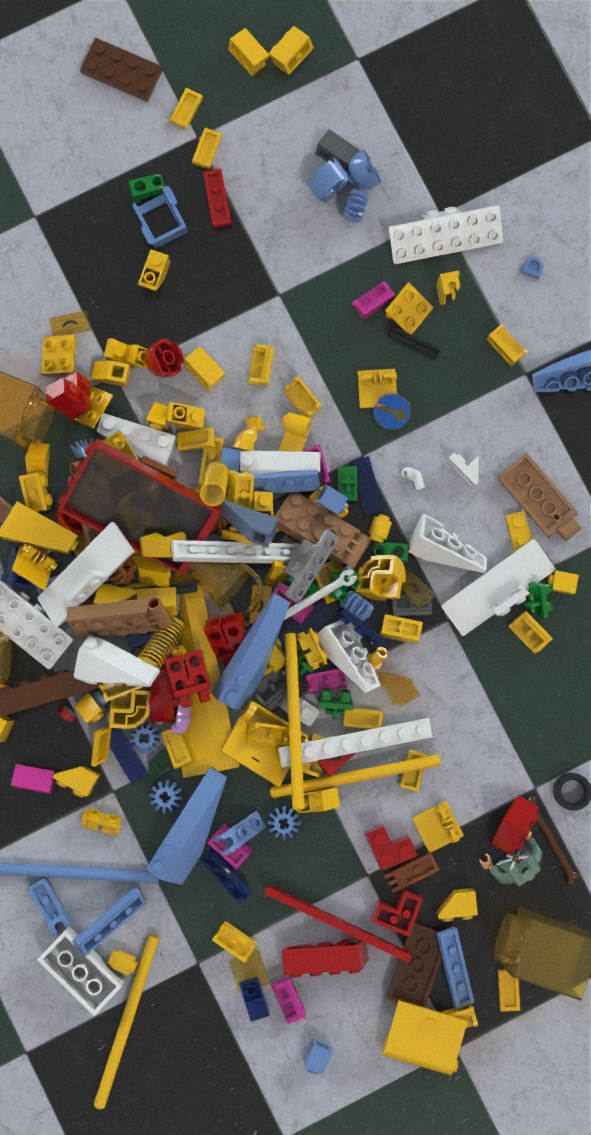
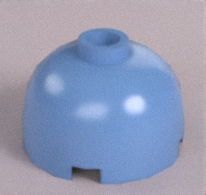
(362, 171)

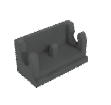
(334, 146)
(407, 607)
(271, 688)

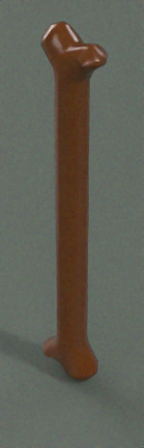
(571, 875)

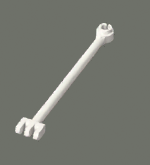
(321, 593)

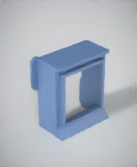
(169, 198)

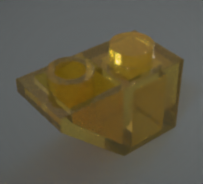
(400, 687)

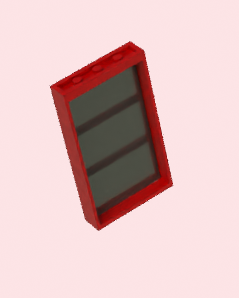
(137, 499)

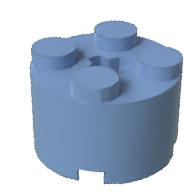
(328, 179)

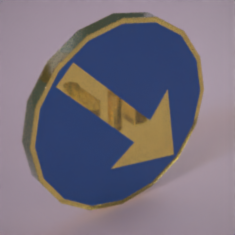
(392, 411)

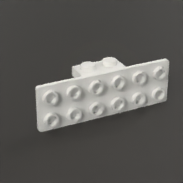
(445, 233)
(85, 573)
(498, 588)
(30, 627)

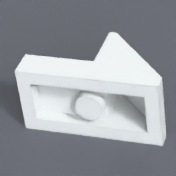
(469, 472)
(307, 712)

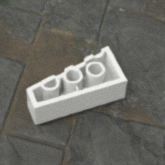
(141, 439)

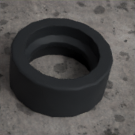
(561, 801)

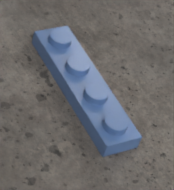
(287, 482)
(455, 967)

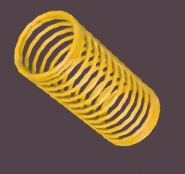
(214, 484)
(172, 629)

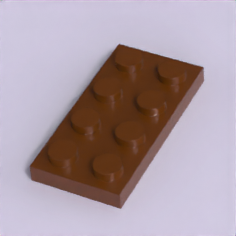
(121, 69)
(415, 979)

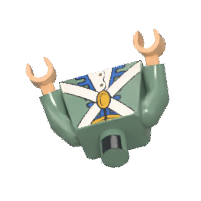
(519, 867)

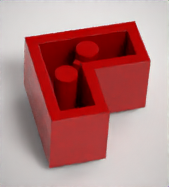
(70, 395)
(162, 699)
(516, 826)
(387, 852)
(398, 917)

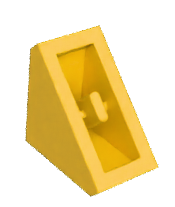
(37, 459)

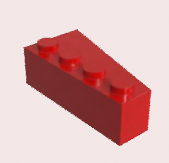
(325, 958)

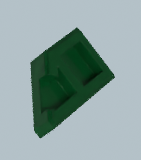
(159, 766)

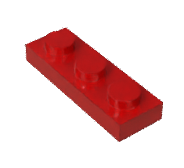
(217, 198)

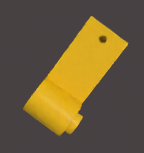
(296, 432)

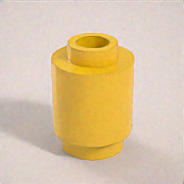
(379, 528)
(122, 962)

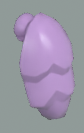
(183, 720)

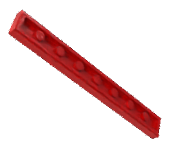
(338, 923)

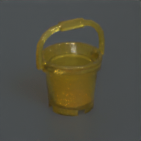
(223, 582)

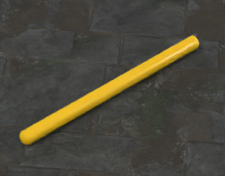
(294, 722)
(360, 775)
(126, 1021)

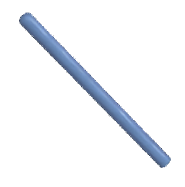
(77, 873)

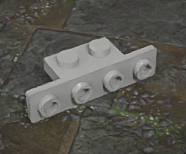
(307, 563)

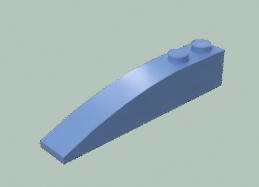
(566, 374)
(252, 656)
(190, 831)

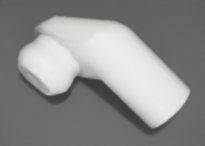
(415, 476)

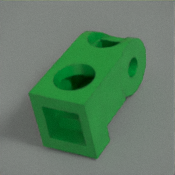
(146, 187)
(397, 549)

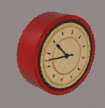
(67, 713)

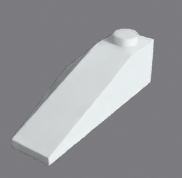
(278, 461)
(438, 546)
(347, 653)
(110, 664)

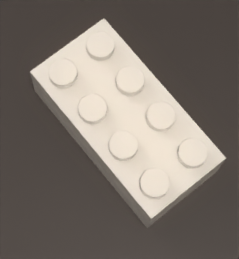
(83, 976)

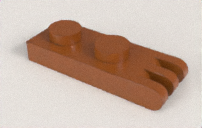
(412, 872)

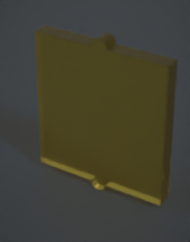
(251, 968)

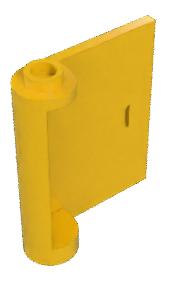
(267, 757)
(425, 1038)

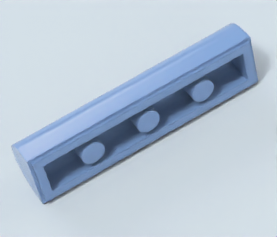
(109, 921)

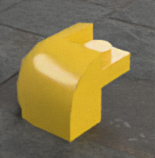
(381, 578)
(130, 709)

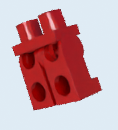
(225, 635)
(189, 684)

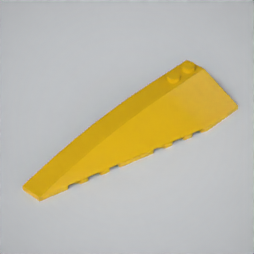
(210, 719)

